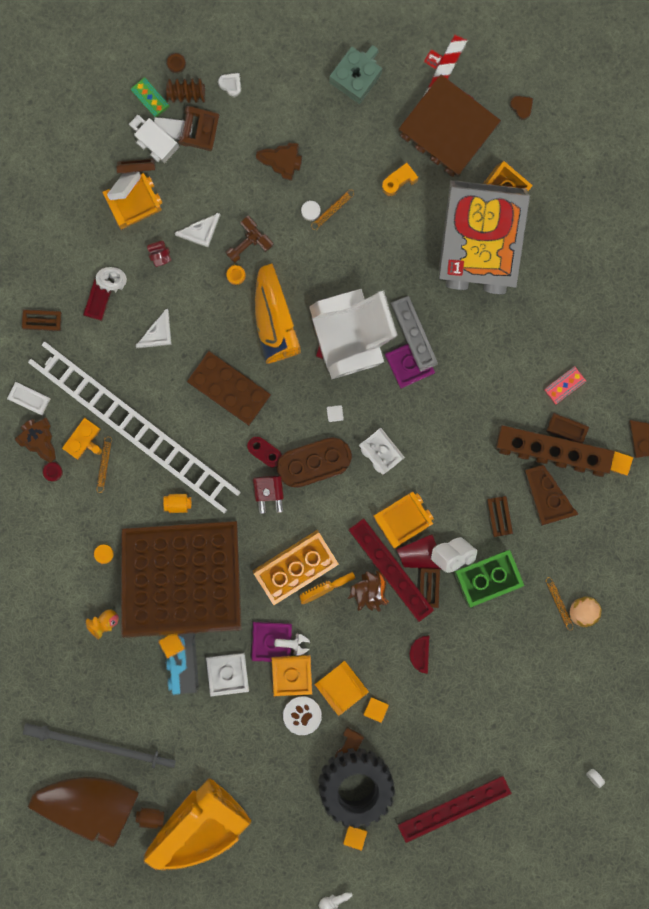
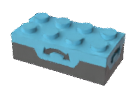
(184, 667)

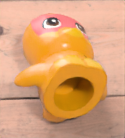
(104, 623)

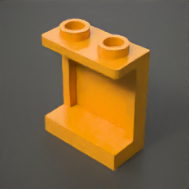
(137, 205)
(404, 519)

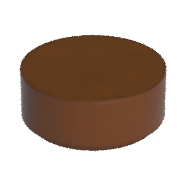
(176, 63)

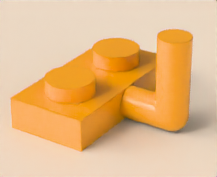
(82, 439)

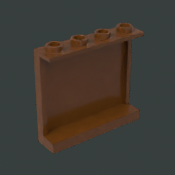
(448, 126)

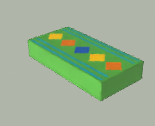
(150, 97)

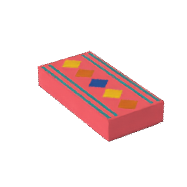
(565, 385)

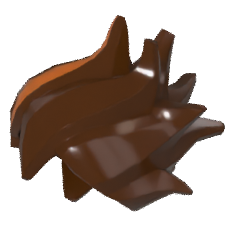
(370, 591)

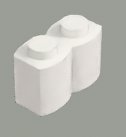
(454, 555)

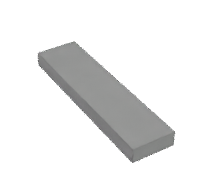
(414, 333)

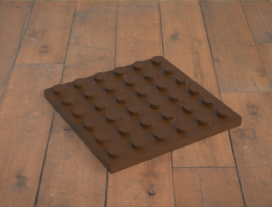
(180, 579)

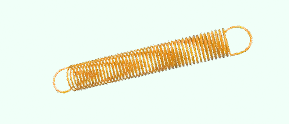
(328, 210)
(105, 464)
(551, 590)

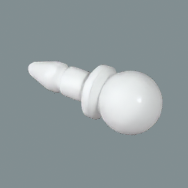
(332, 901)

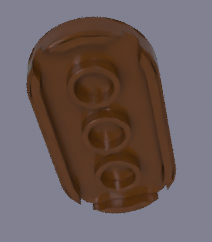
(314, 462)

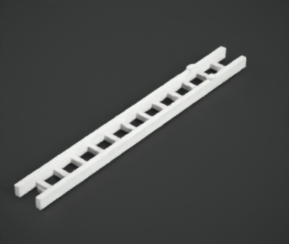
(75, 394)

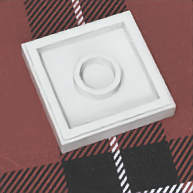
(227, 674)

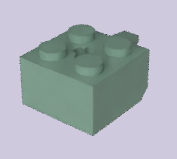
(358, 63)

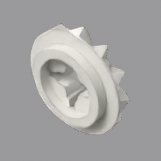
(115, 275)

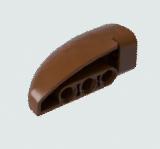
(87, 806)

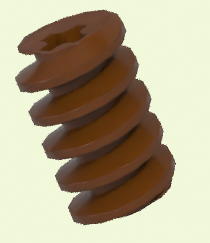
(185, 90)

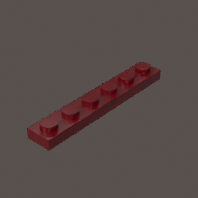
(391, 570)
(454, 809)

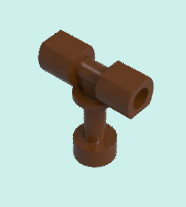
(253, 236)

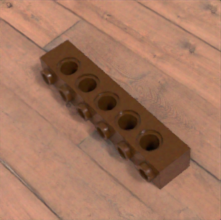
(603, 456)

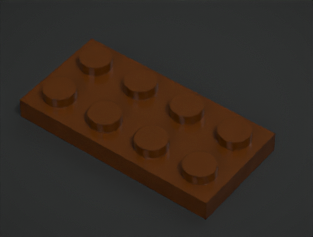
(229, 388)

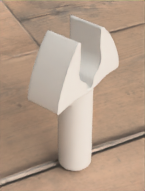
(293, 644)

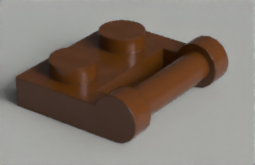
(205, 129)

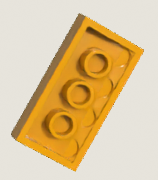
(295, 567)

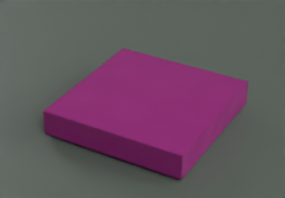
(405, 367)
(264, 637)

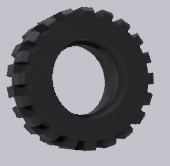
(360, 811)

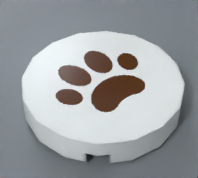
(302, 715)

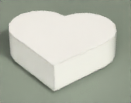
(231, 83)

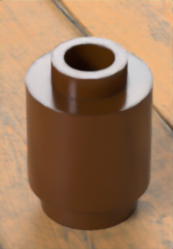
(150, 818)

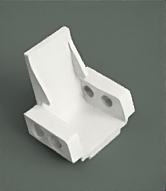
(352, 331)

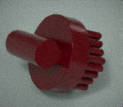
(159, 253)

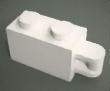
(154, 139)

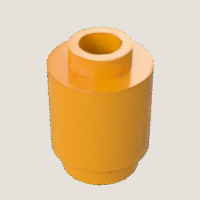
(177, 503)

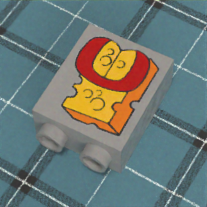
(486, 233)

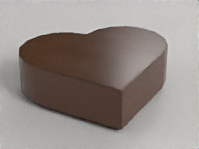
(522, 106)

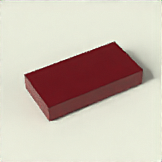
(97, 302)

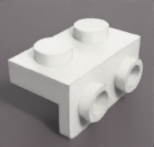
(381, 451)

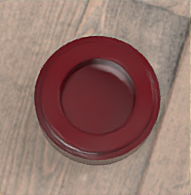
(52, 471)

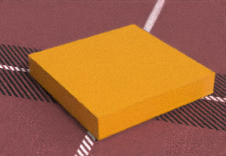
(292, 675)

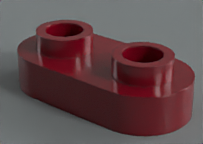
(264, 451)

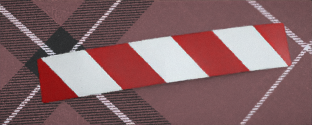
(449, 59)

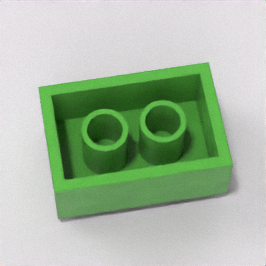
(489, 578)

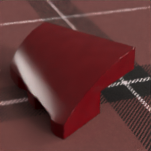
(418, 554)

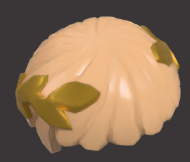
(585, 611)

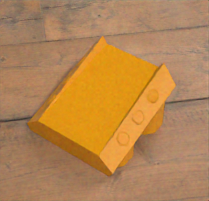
(341, 688)

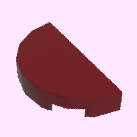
(420, 654)

